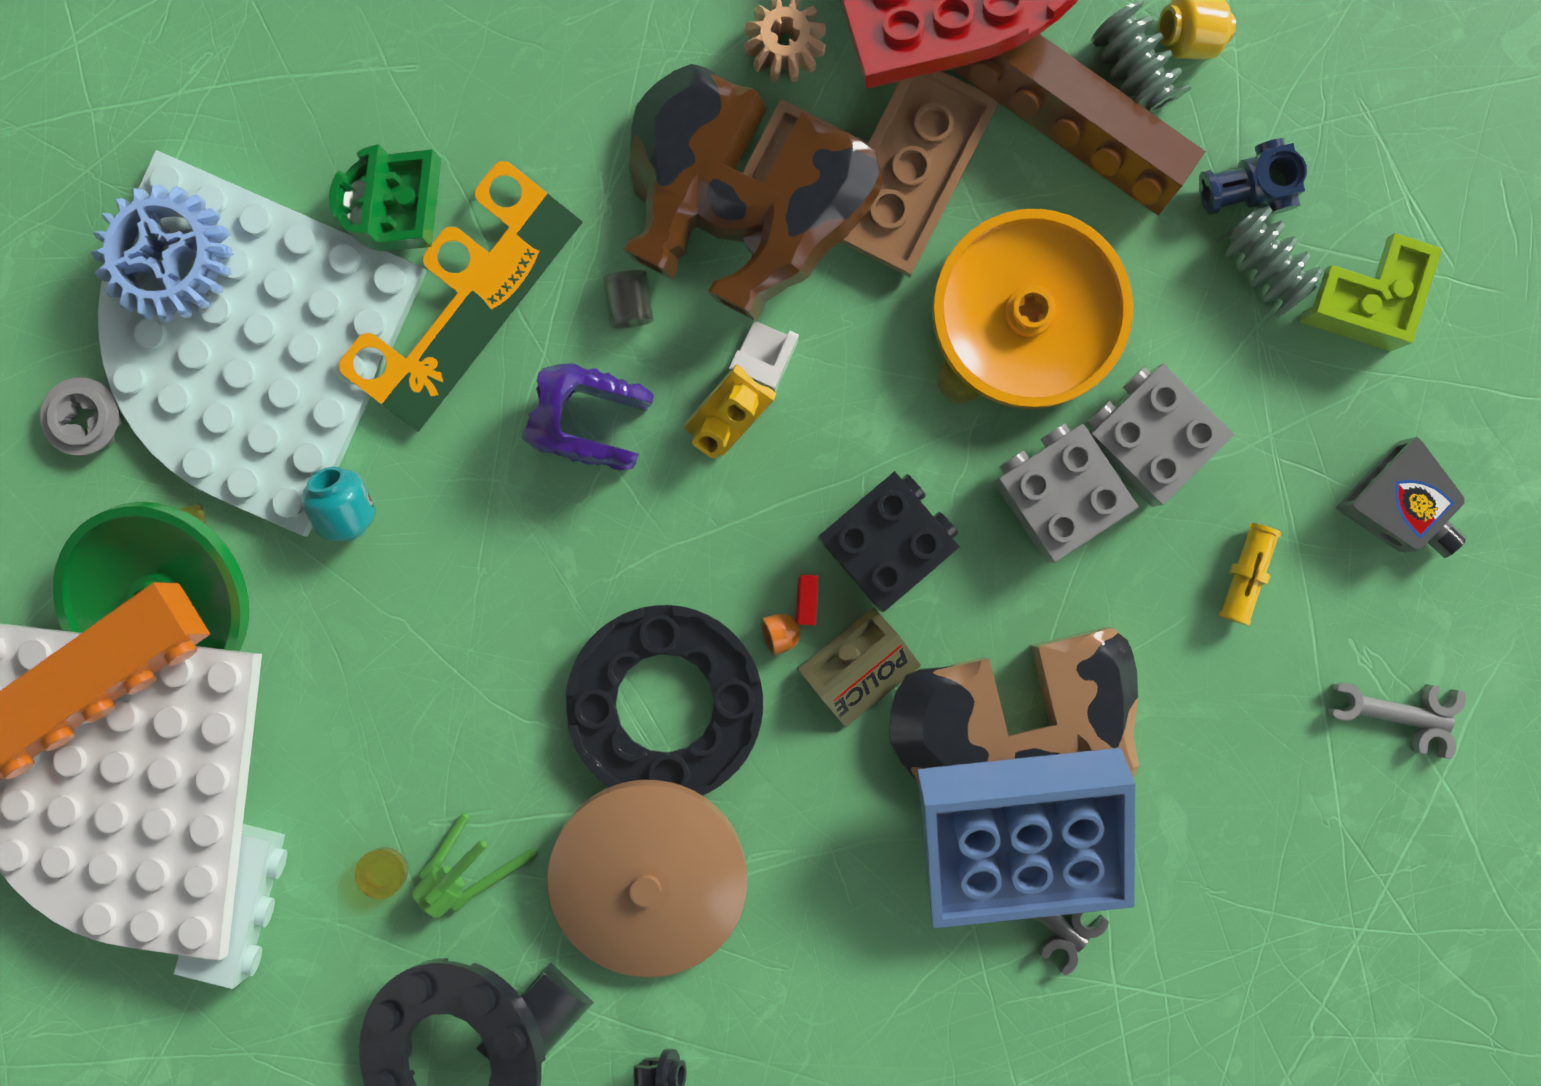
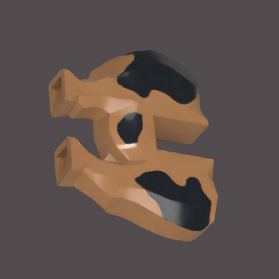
(957, 715)

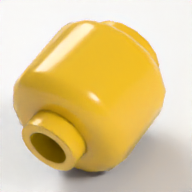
(1196, 28)

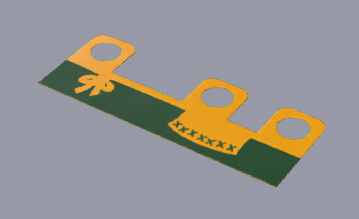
(485, 299)

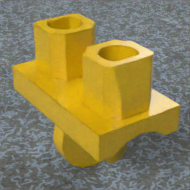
(728, 412)

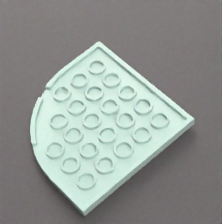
(253, 385)

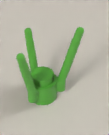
(442, 886)

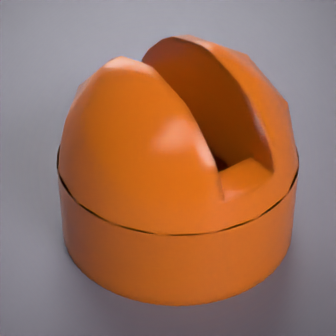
(780, 633)

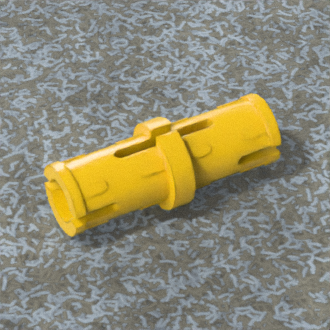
(1249, 574)

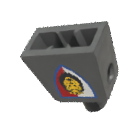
(1407, 501)

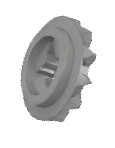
(61, 406)

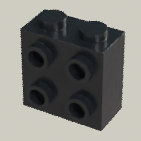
(890, 540)

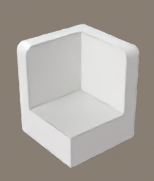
(766, 354)

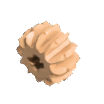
(801, 48)

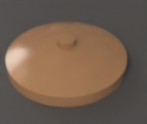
(647, 878)

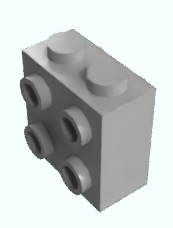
(1157, 434)
(1064, 492)

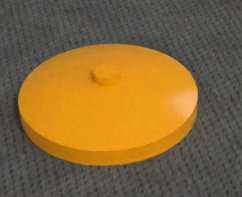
(1032, 308)

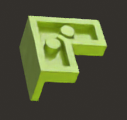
(1381, 308)

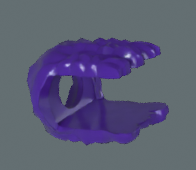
(554, 390)

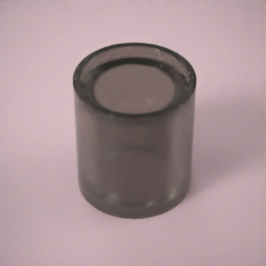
(628, 299)

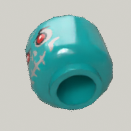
(337, 504)

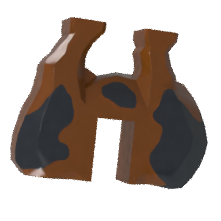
(683, 167)

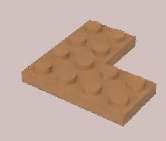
(921, 155)

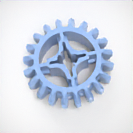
(124, 261)

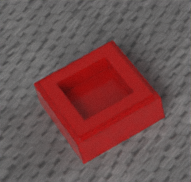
(806, 600)

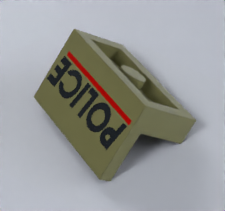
(859, 667)

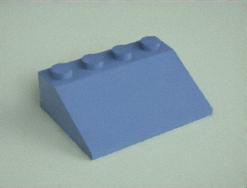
(1028, 837)

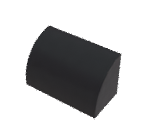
(554, 1005)

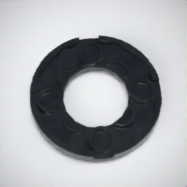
(676, 632)
(461, 991)

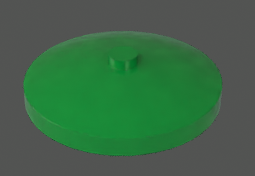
(143, 544)

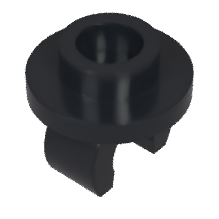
(661, 1071)

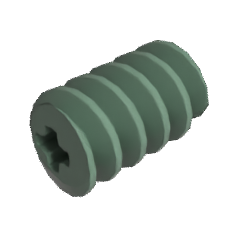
(1137, 59)
(1272, 260)

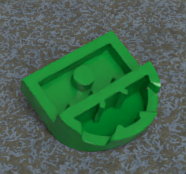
(388, 198)

